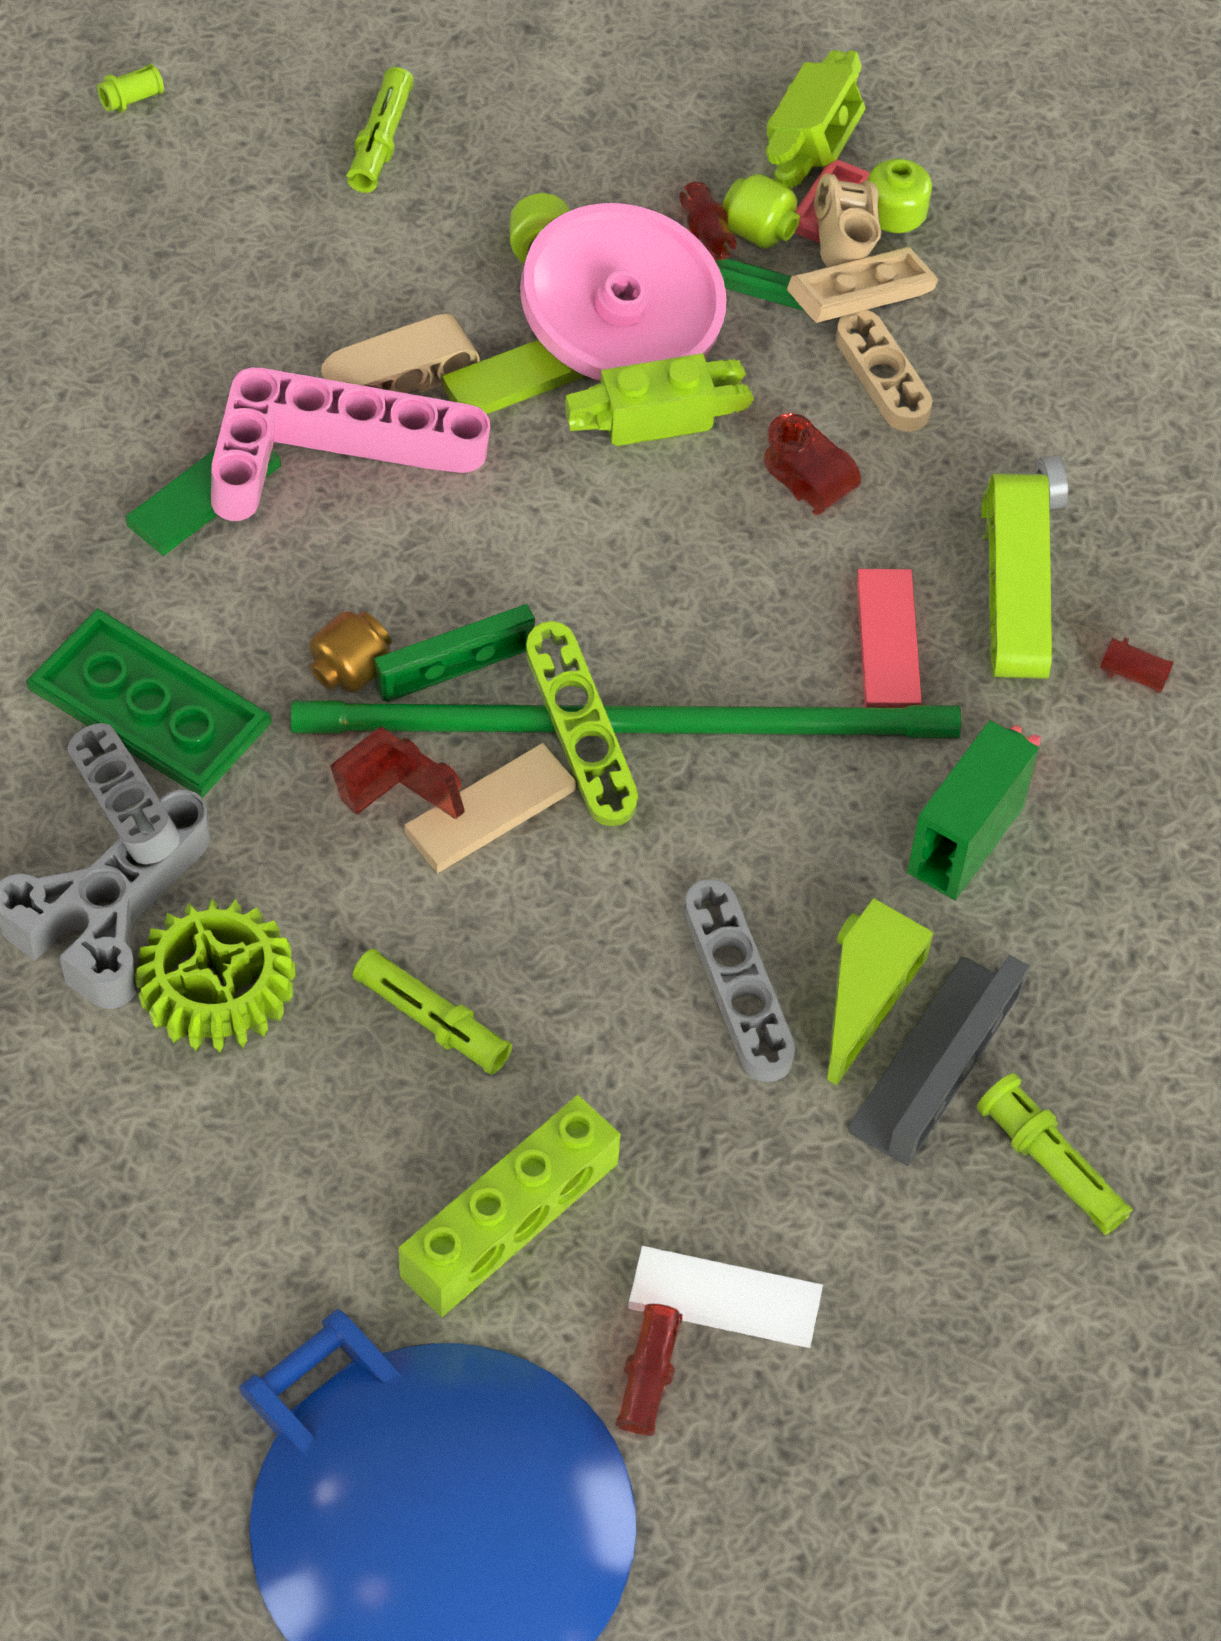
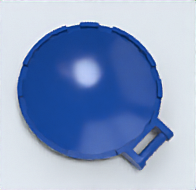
(436, 1498)

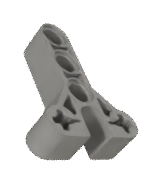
(44, 908)

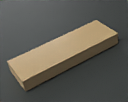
(862, 284)
(491, 807)

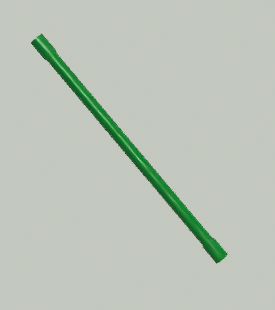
(911, 721)

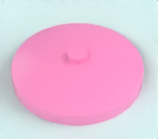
(621, 289)

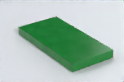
(152, 700)

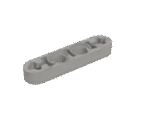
(123, 792)
(745, 978)

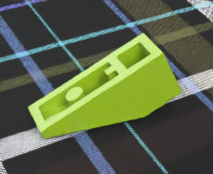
(874, 969)

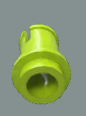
(129, 88)

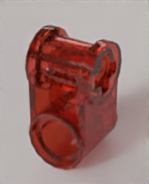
(812, 469)

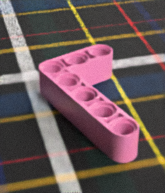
(334, 418)

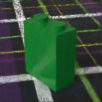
(972, 809)

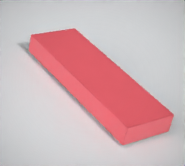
(888, 638)

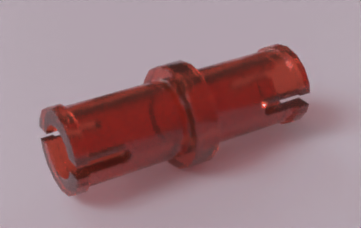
(707, 220)
(649, 1369)

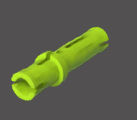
(375, 143)
(451, 1024)

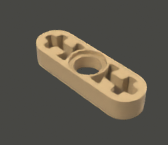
(887, 352)

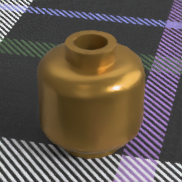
(347, 650)

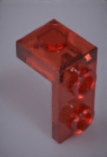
(385, 761)

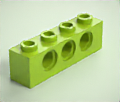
(509, 1205)

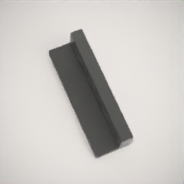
(937, 1057)

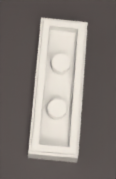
(727, 1296)

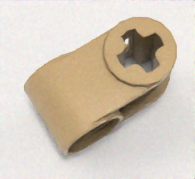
(846, 219)

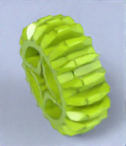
(252, 951)

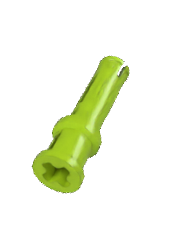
(1036, 1134)

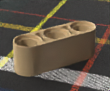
(404, 357)

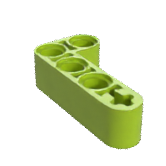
(1019, 574)

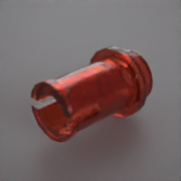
(1136, 664)

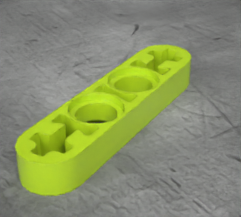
(588, 721)

